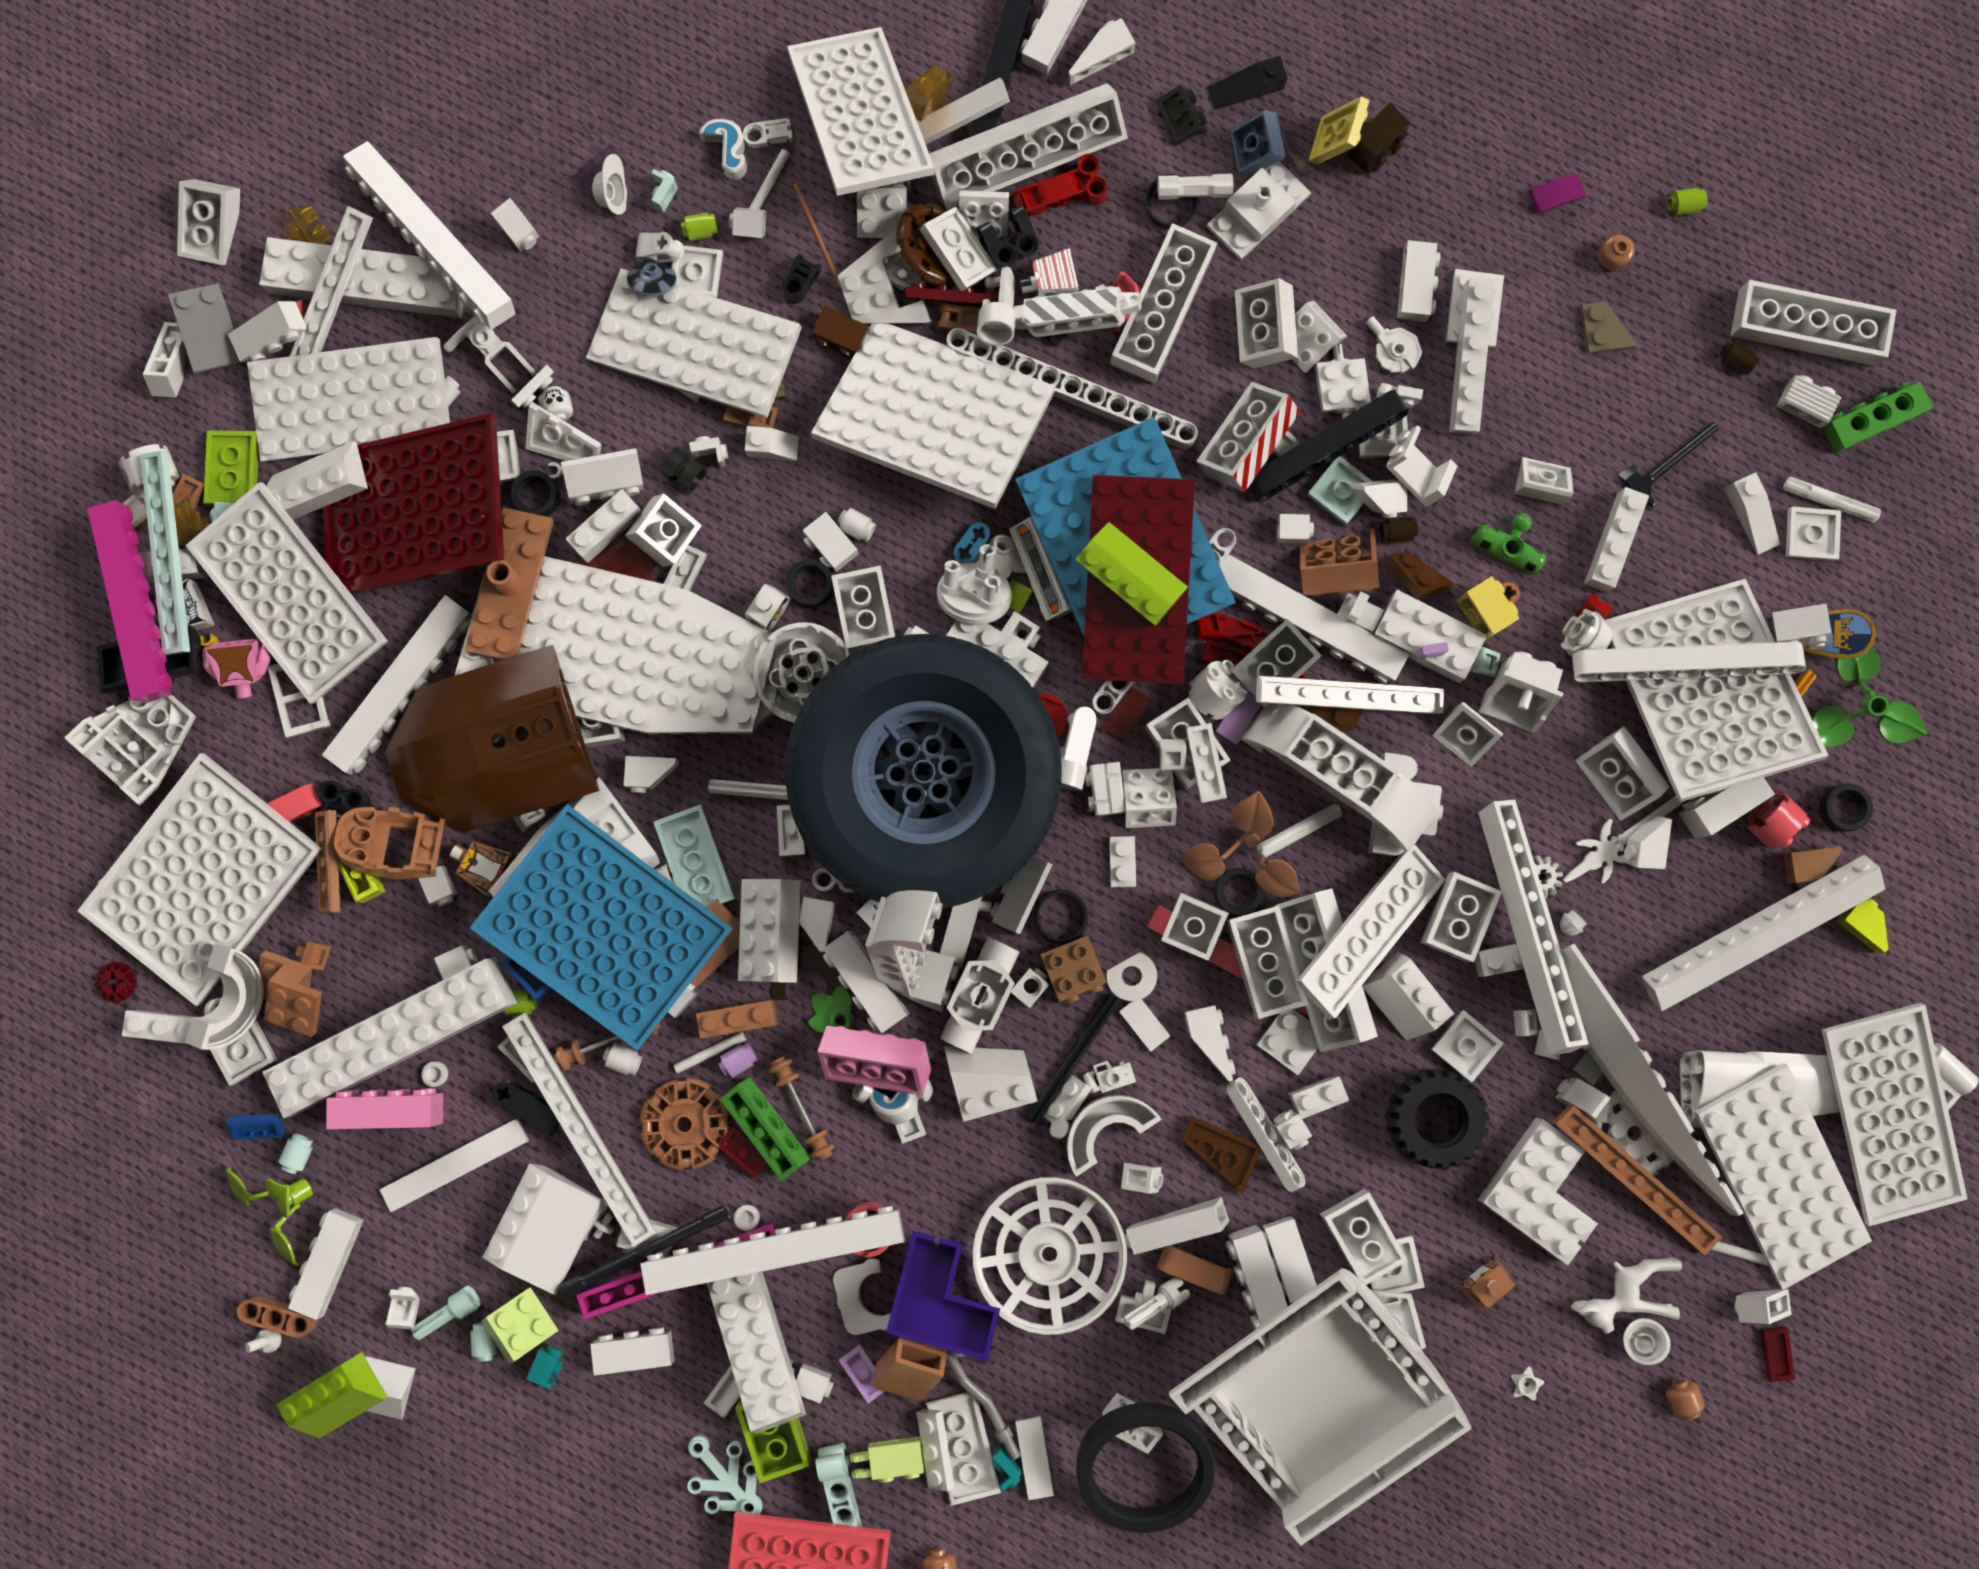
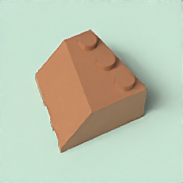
(1339, 568)

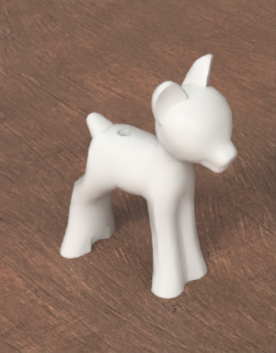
(1627, 1292)

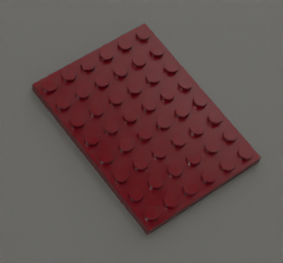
(425, 508)

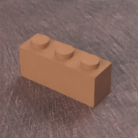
(737, 1019)

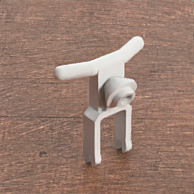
(488, 344)

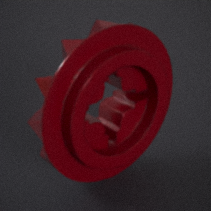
(124, 989)

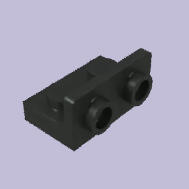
(1182, 114)

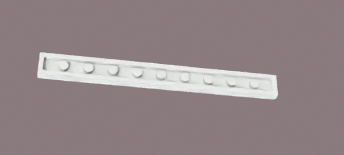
(579, 1129)

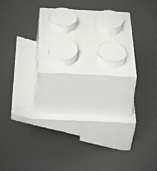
(1523, 692)

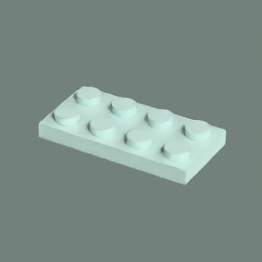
(694, 856)

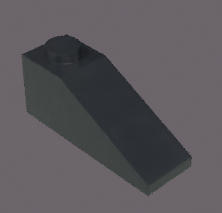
(1250, 83)

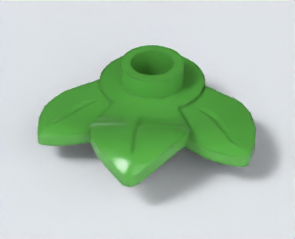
(831, 1007)

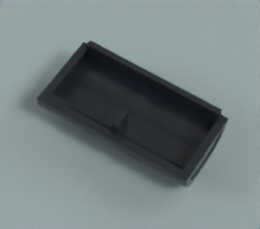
(112, 673)

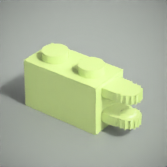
(891, 1460)

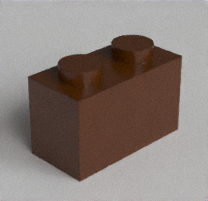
(839, 332)

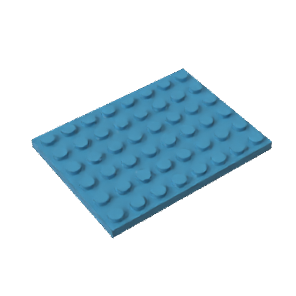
(1061, 510)
(601, 927)

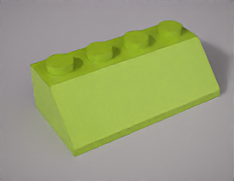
(1131, 573)
(333, 1398)

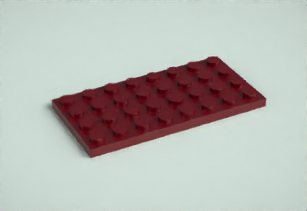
(1116, 637)

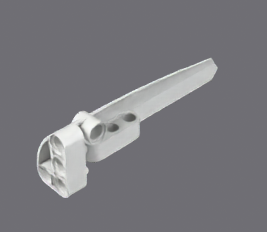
(1713, 1074)

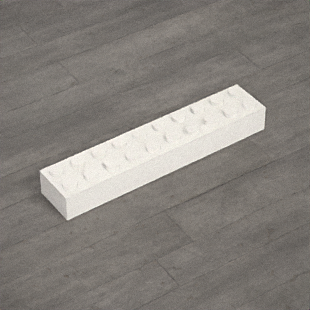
(390, 1037)

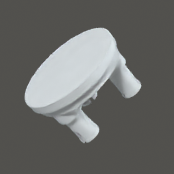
(974, 590)

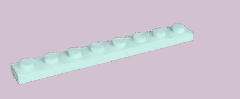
(165, 552)

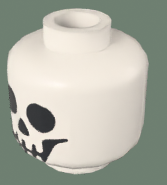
(557, 402)

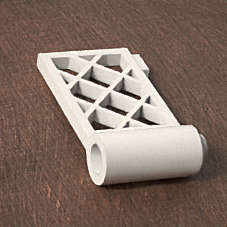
(1955, 1076)

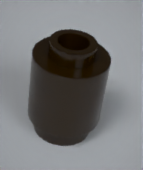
(1739, 357)
(1398, 530)

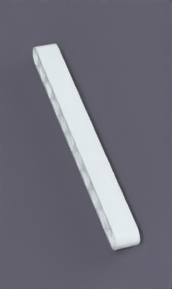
(1084, 387)

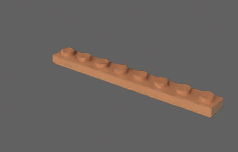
(1637, 1179)

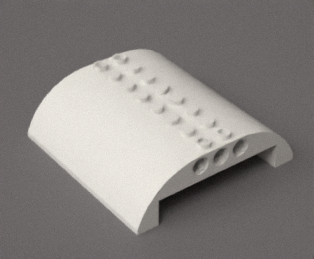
(1326, 1403)

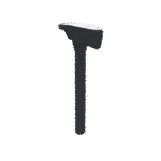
(1643, 484)

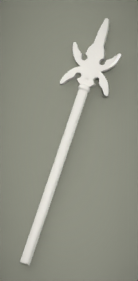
(1608, 850)

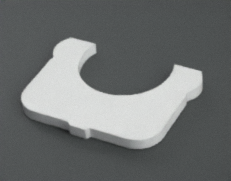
(854, 1313)

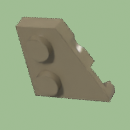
(1604, 329)

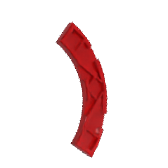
(1232, 630)

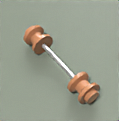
(575, 1053)
(785, 1076)

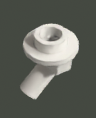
(265, 1341)

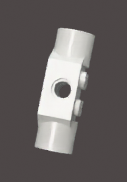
(980, 995)

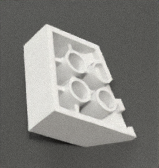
(989, 1080)

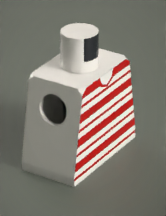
(1052, 275)

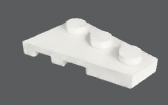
(556, 437)

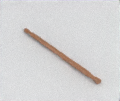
(817, 235)

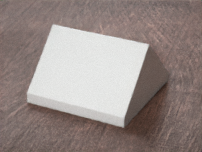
(1544, 481)
(1467, 734)
(396, 1383)

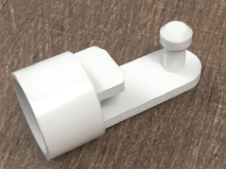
(997, 319)
(1077, 748)

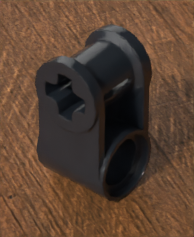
(801, 275)

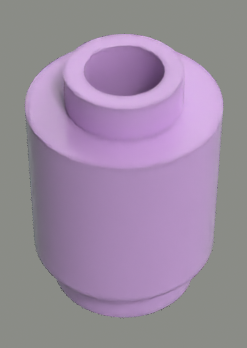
(737, 1060)

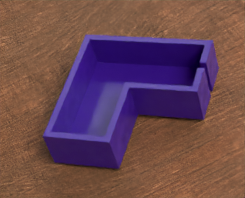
(927, 1311)

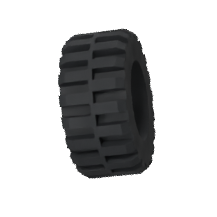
(1471, 1123)

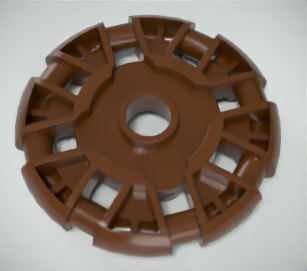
(922, 257)

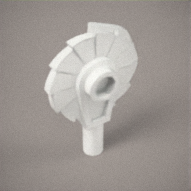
(1396, 348)

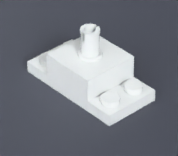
(1258, 209)

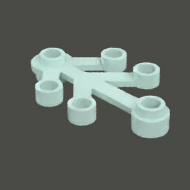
(727, 1480)

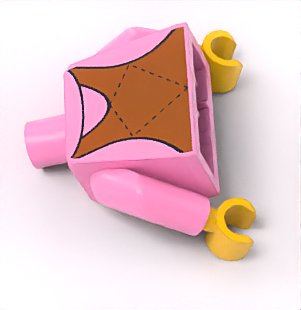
(235, 662)

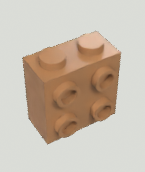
(1073, 970)

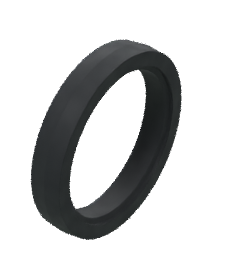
(1154, 1518)

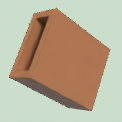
(909, 1369)

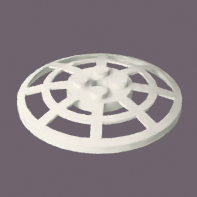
(1055, 1271)

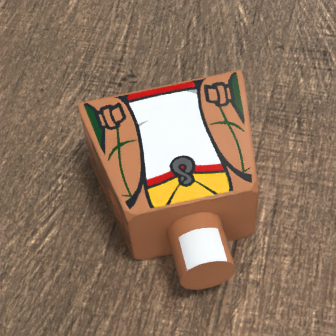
(481, 865)
(1487, 1284)

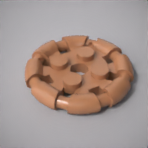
(669, 1129)

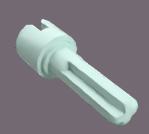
(458, 1306)

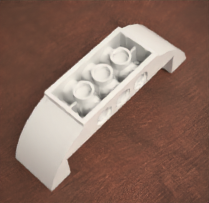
(1343, 770)
(899, 951)

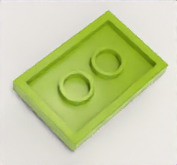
(230, 465)

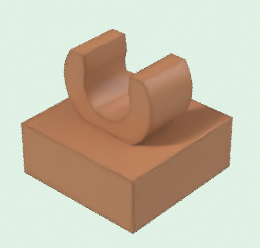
(314, 954)

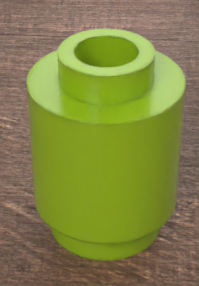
(1687, 201)
(699, 226)
(525, 1003)

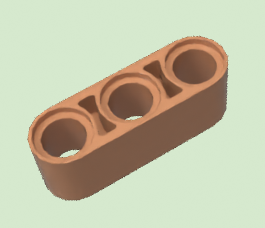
(1194, 1269)
(265, 1317)

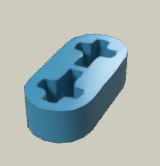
(967, 539)

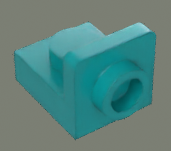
(1004, 1464)

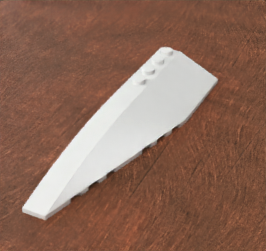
(1628, 1070)

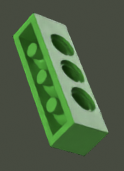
(1913, 403)
(765, 1128)

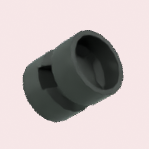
(680, 468)

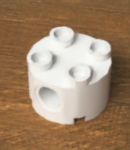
(132, 469)
(1217, 690)

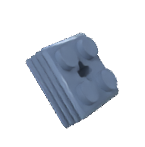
(1257, 143)

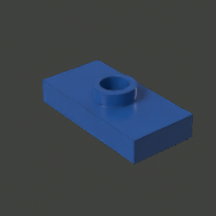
(256, 1126)

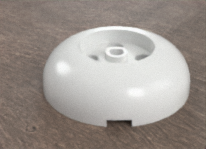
(797, 643)

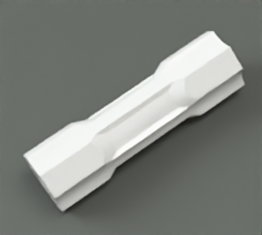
(1175, 187)

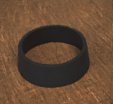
(1153, 186)
(1039, 927)

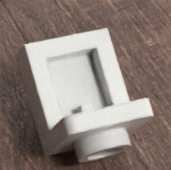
(707, 446)
(402, 1308)

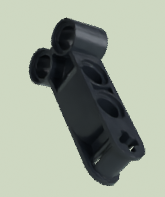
(341, 803)

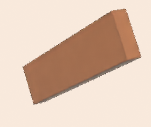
(327, 862)

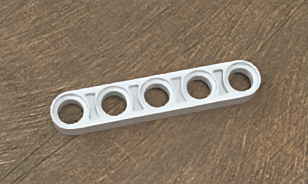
(1265, 1134)

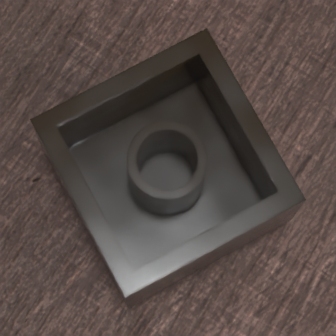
(1379, 139)

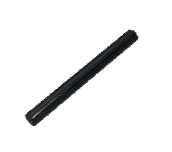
(1073, 1058)

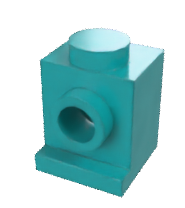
(545, 1366)

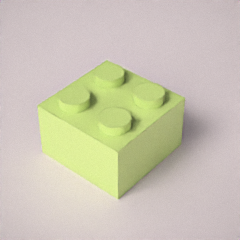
(519, 1325)

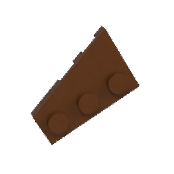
(1223, 1150)

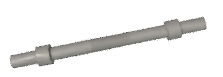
(1002, 1432)

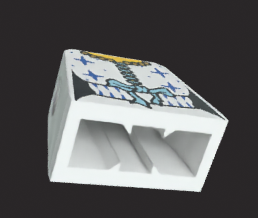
(195, 606)

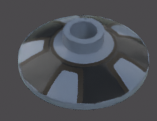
(651, 278)

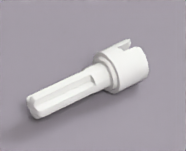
(1166, 1297)

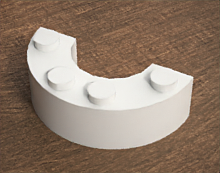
(239, 1003)
(1095, 1117)

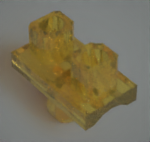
(304, 217)
(188, 523)

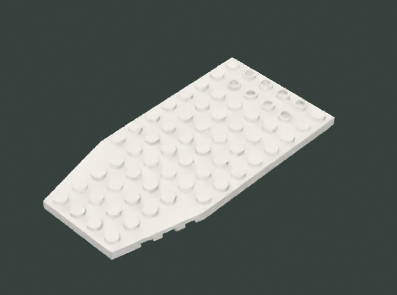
(643, 652)

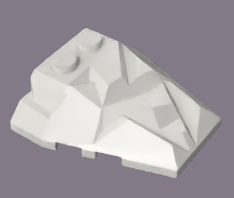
(134, 742)

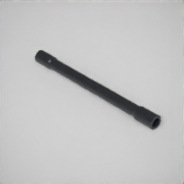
(582, 1282)

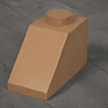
(1809, 865)

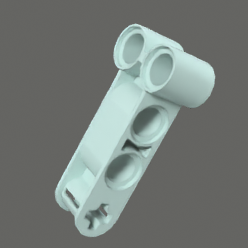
(831, 1470)

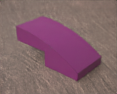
(1557, 193)

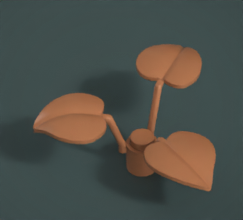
(1257, 821)

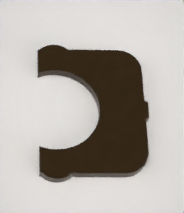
(809, 958)

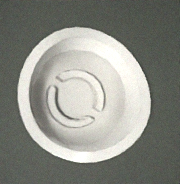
(1646, 1342)

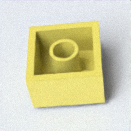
(1488, 607)

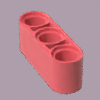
(297, 803)

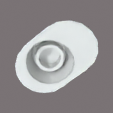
(609, 185)

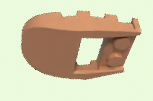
(364, 836)

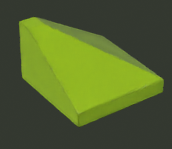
(1020, 596)

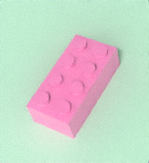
(874, 1060)
(382, 1110)

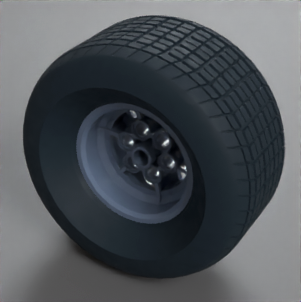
(889, 848)

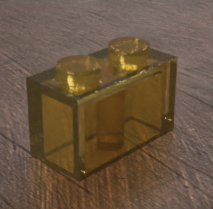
(929, 91)

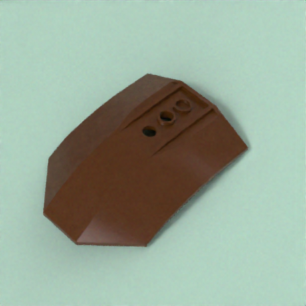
(446, 751)

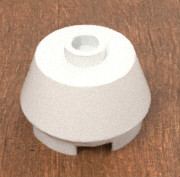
(1586, 633)

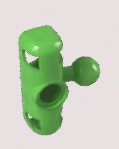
(1522, 552)

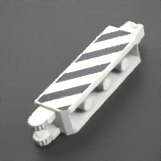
(1076, 311)

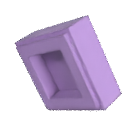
(1432, 650)

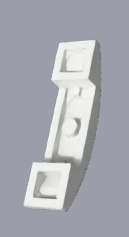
(960, 930)

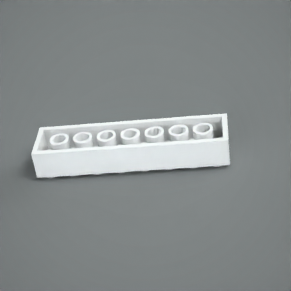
(1029, 145)
(376, 280)

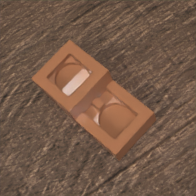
(746, 419)

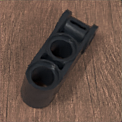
(526, 1106)

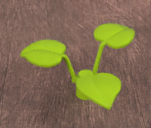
(283, 1197)

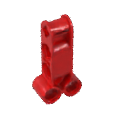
(1063, 188)

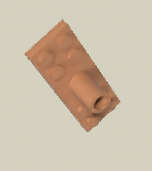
(510, 587)

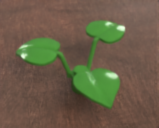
(1899, 720)

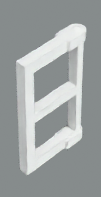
(281, 701)

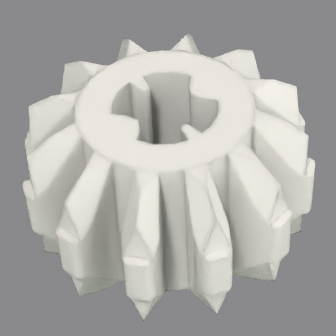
(1550, 881)

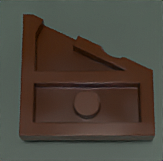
(1418, 576)

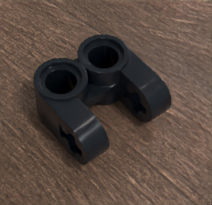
(1011, 244)

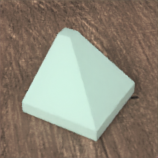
(1483, 660)

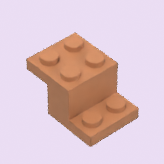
(288, 994)

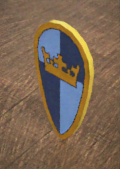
(1851, 635)

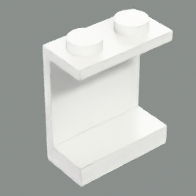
(1417, 472)

